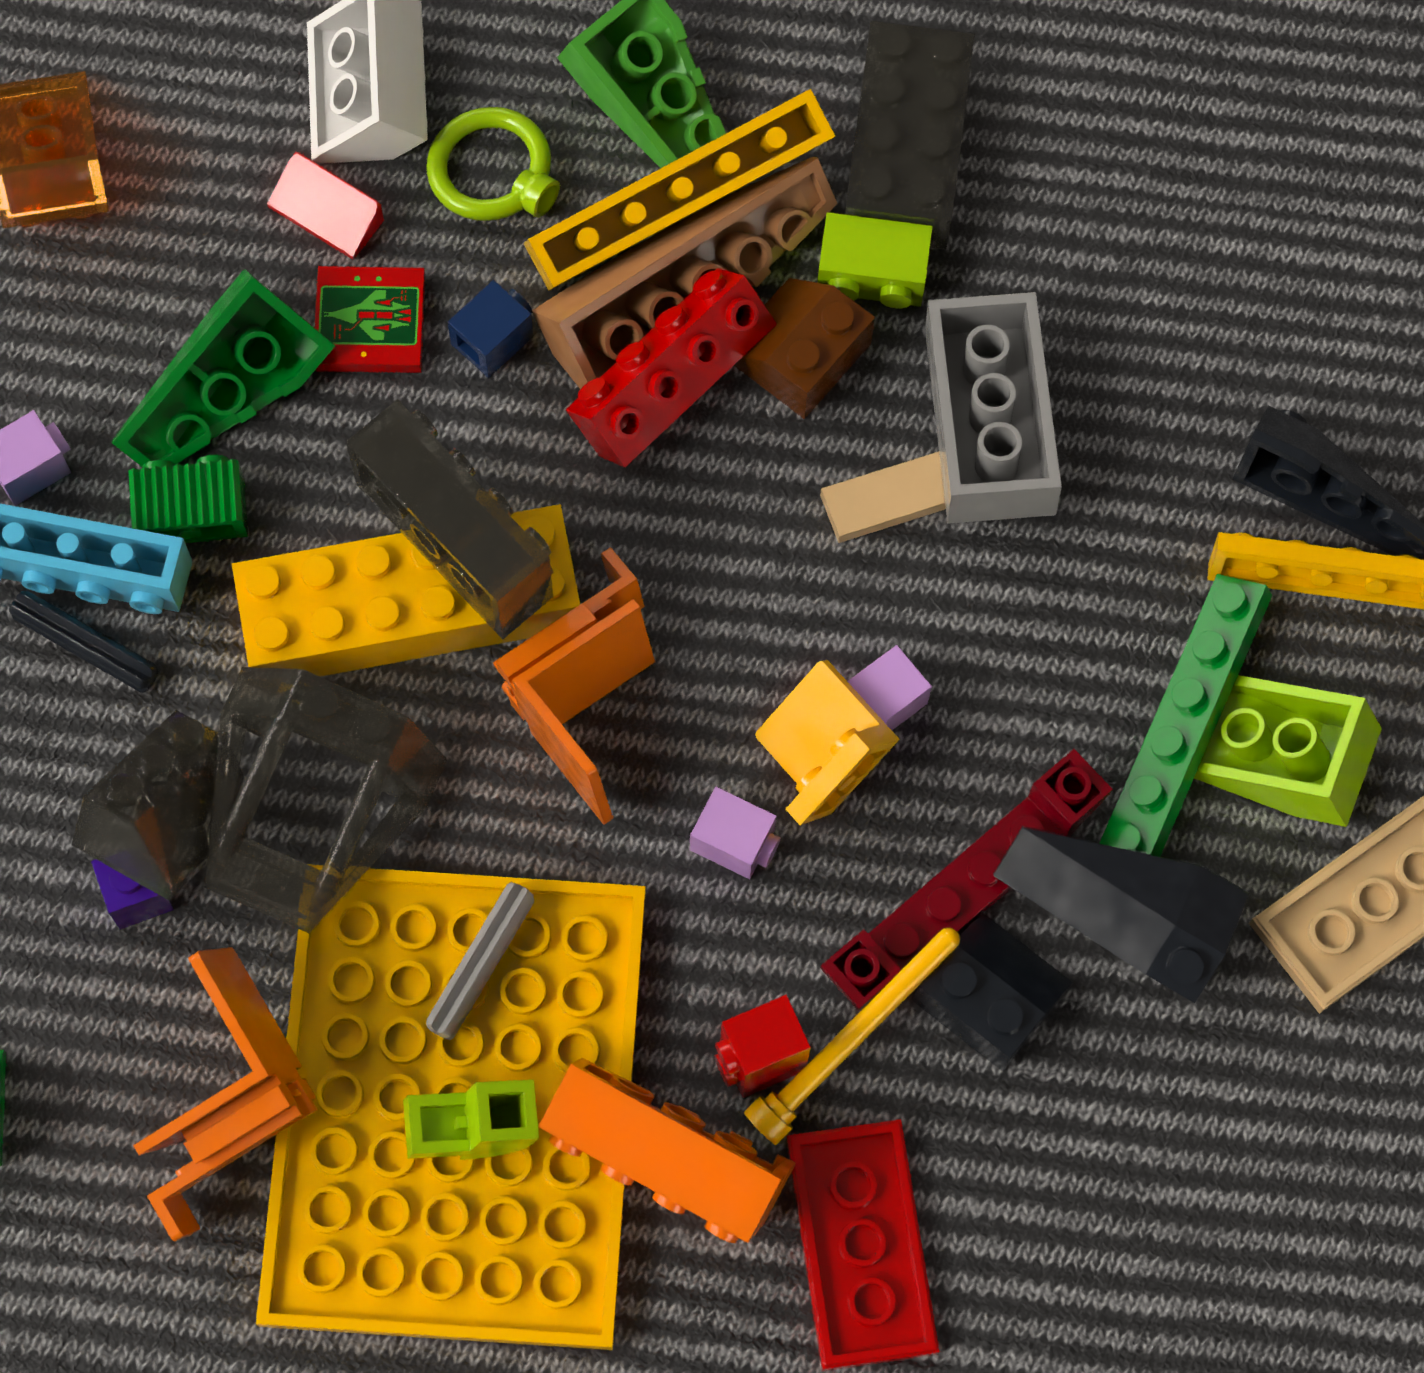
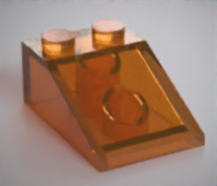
(49, 152)

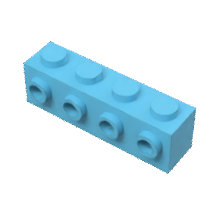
(93, 559)

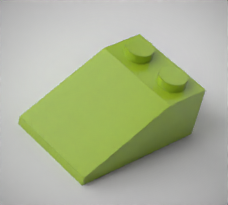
(1292, 749)

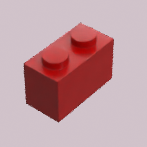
(762, 1047)

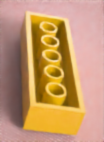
(377, 603)

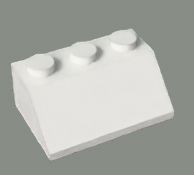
(366, 81)

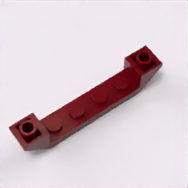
(965, 886)

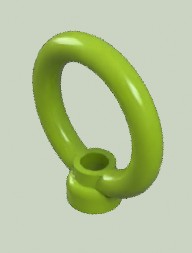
(531, 190)

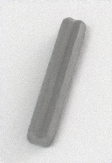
(480, 961)

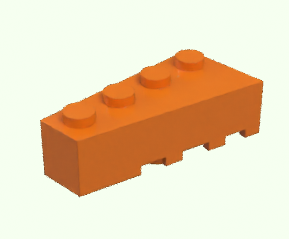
(665, 1151)

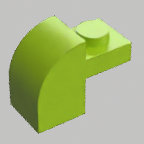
(474, 1124)

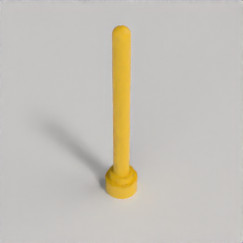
(776, 1111)

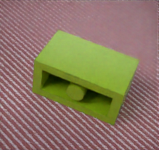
(875, 259)

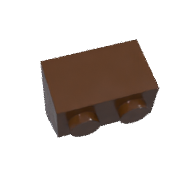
(811, 346)

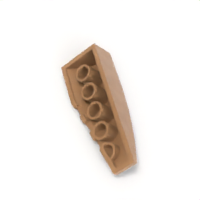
(625, 296)

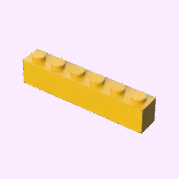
(679, 189)

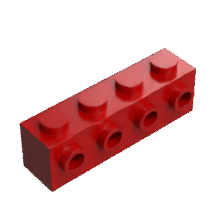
(671, 366)

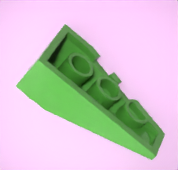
(645, 79)

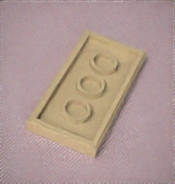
(1352, 912)

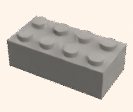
(992, 408)

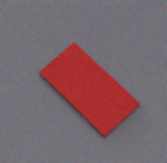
(862, 1245)

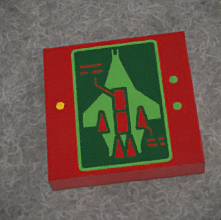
(371, 318)

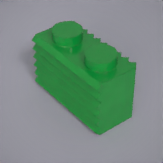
(190, 499)

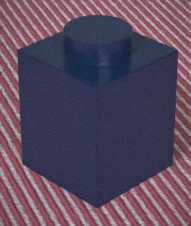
(491, 327)

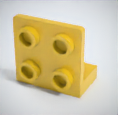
(824, 741)

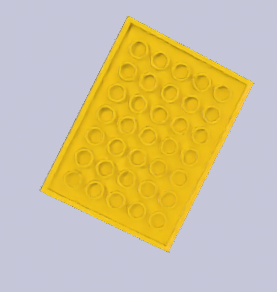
(449, 1244)

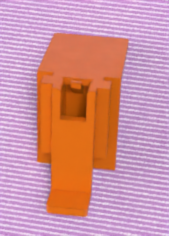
(576, 666)
(245, 1111)

